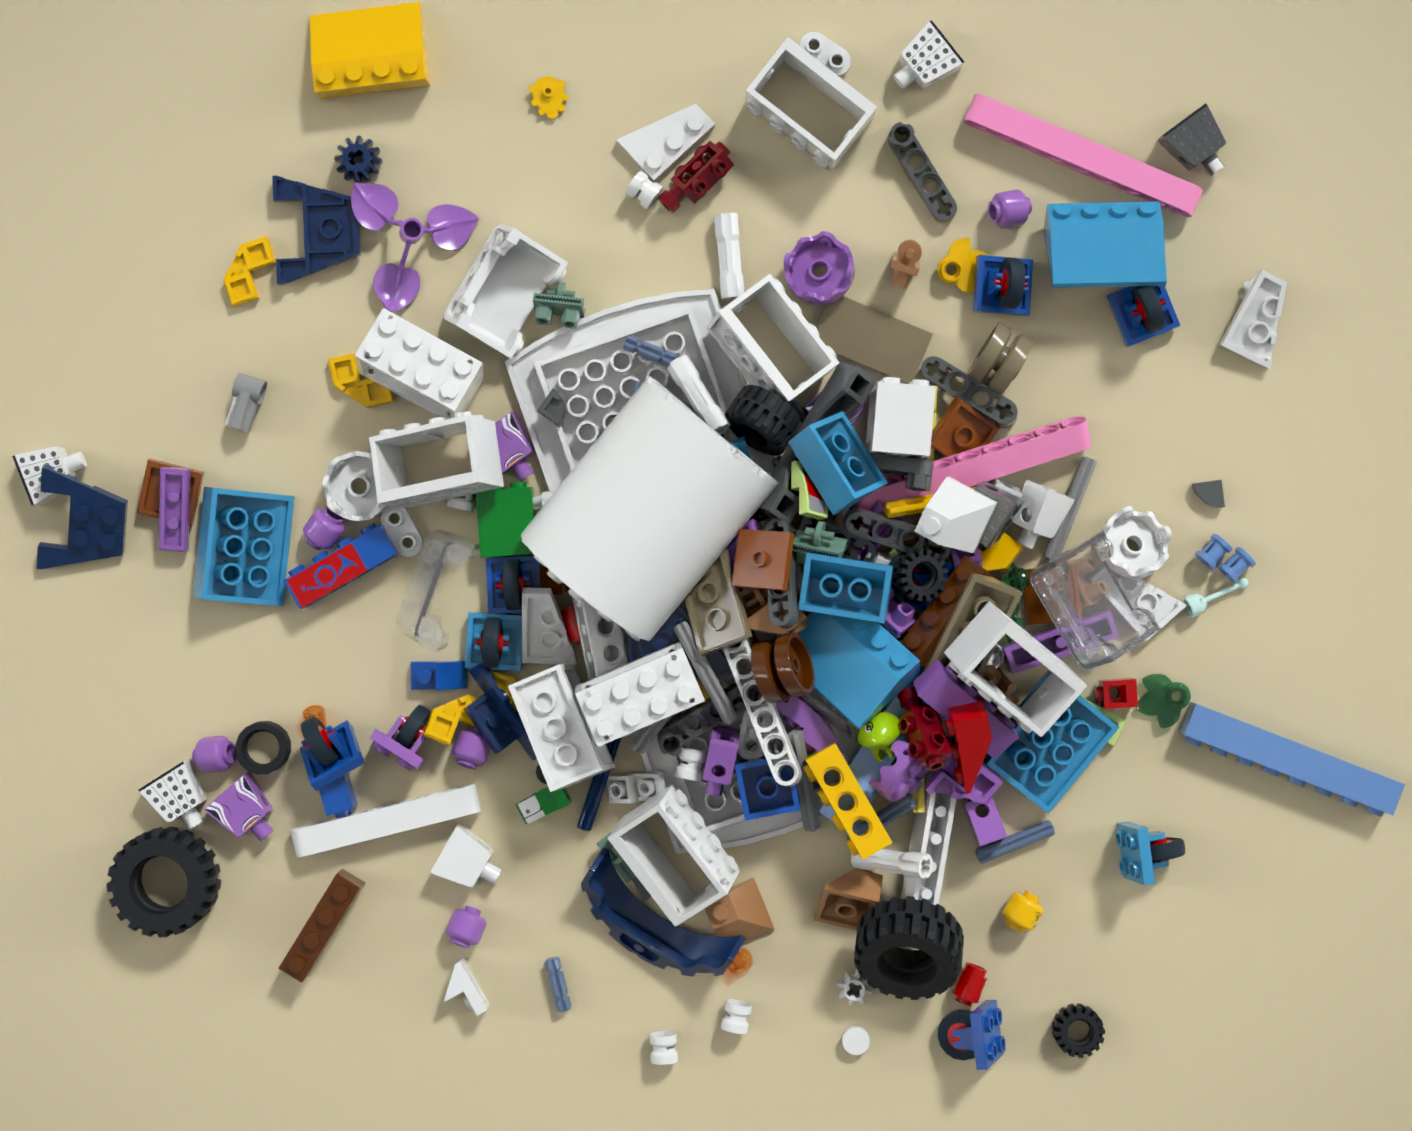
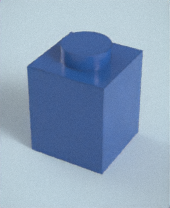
(339, 797)

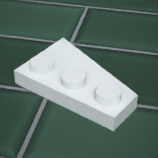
(666, 140)
(1256, 320)
(1150, 597)
(544, 630)

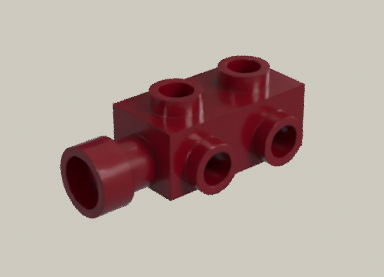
(699, 177)
(924, 731)

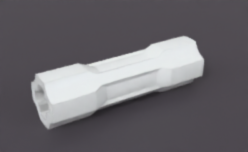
(729, 255)
(688, 379)
(906, 863)

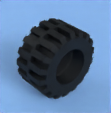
(763, 420)

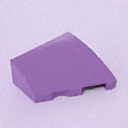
(944, 782)

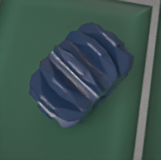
(360, 150)

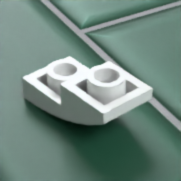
(634, 786)

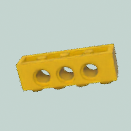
(875, 836)

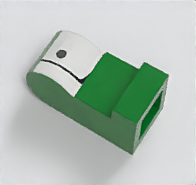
(542, 803)

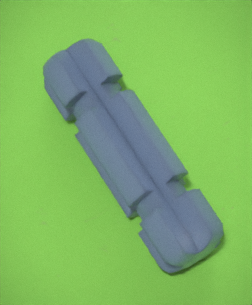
(649, 351)
(558, 984)

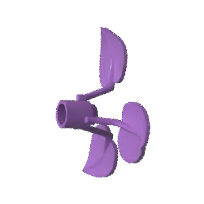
(450, 228)

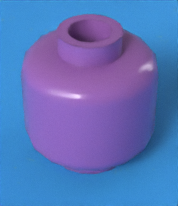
(1009, 208)
(323, 529)
(470, 749)
(214, 754)
(466, 927)

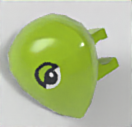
(880, 734)

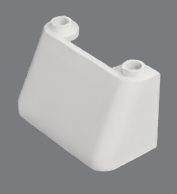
(501, 288)

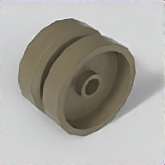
(1002, 359)

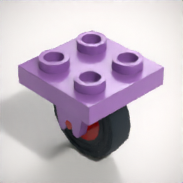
(410, 730)

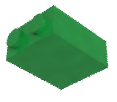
(502, 519)

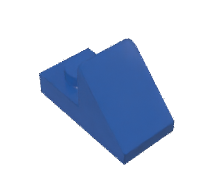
(438, 675)

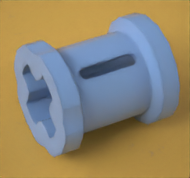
(1213, 551)
(1236, 565)

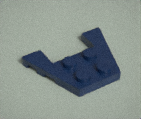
(329, 229)
(95, 522)
(666, 636)

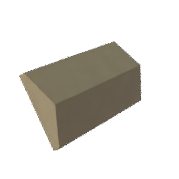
(976, 594)

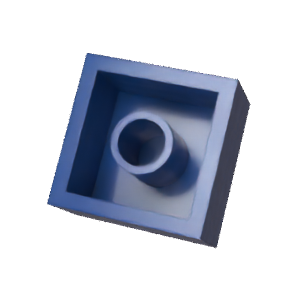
(761, 793)

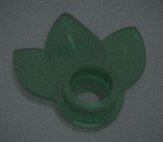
(1159, 700)

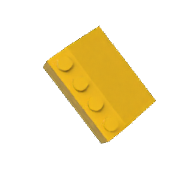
(368, 50)

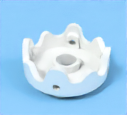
(339, 492)
(1147, 533)

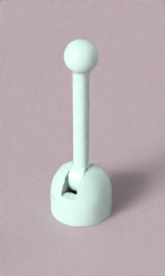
(1197, 603)

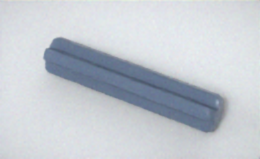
(889, 813)
(1015, 842)

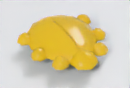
(548, 96)

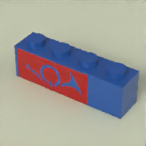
(341, 566)

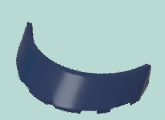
(647, 932)

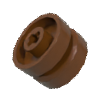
(782, 668)

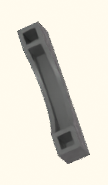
(843, 392)

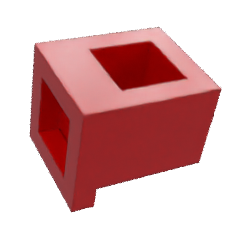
(1126, 696)

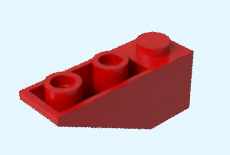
(971, 739)

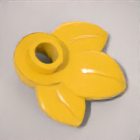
(965, 265)

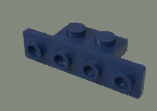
(495, 715)

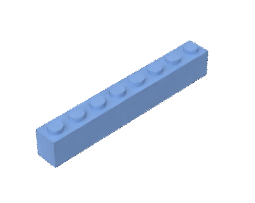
(1291, 758)

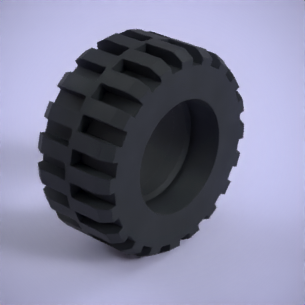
(132, 898)
(913, 925)

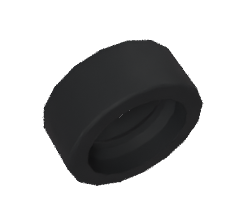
(243, 755)

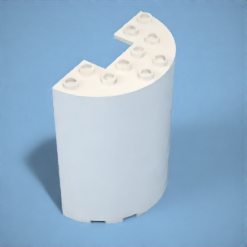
(646, 511)

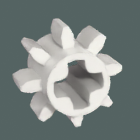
(855, 978)

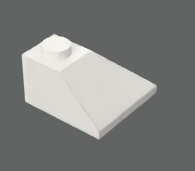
(956, 516)

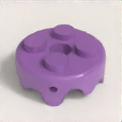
(816, 251)
(900, 778)

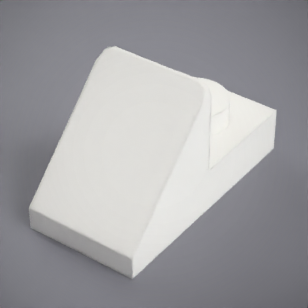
(464, 981)

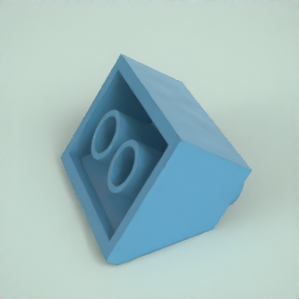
(837, 462)
(846, 587)

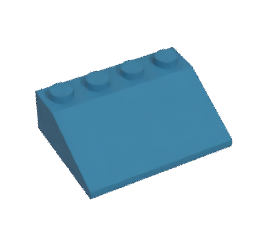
(1105, 244)
(243, 546)
(857, 664)
(1050, 764)

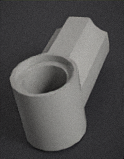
(247, 395)

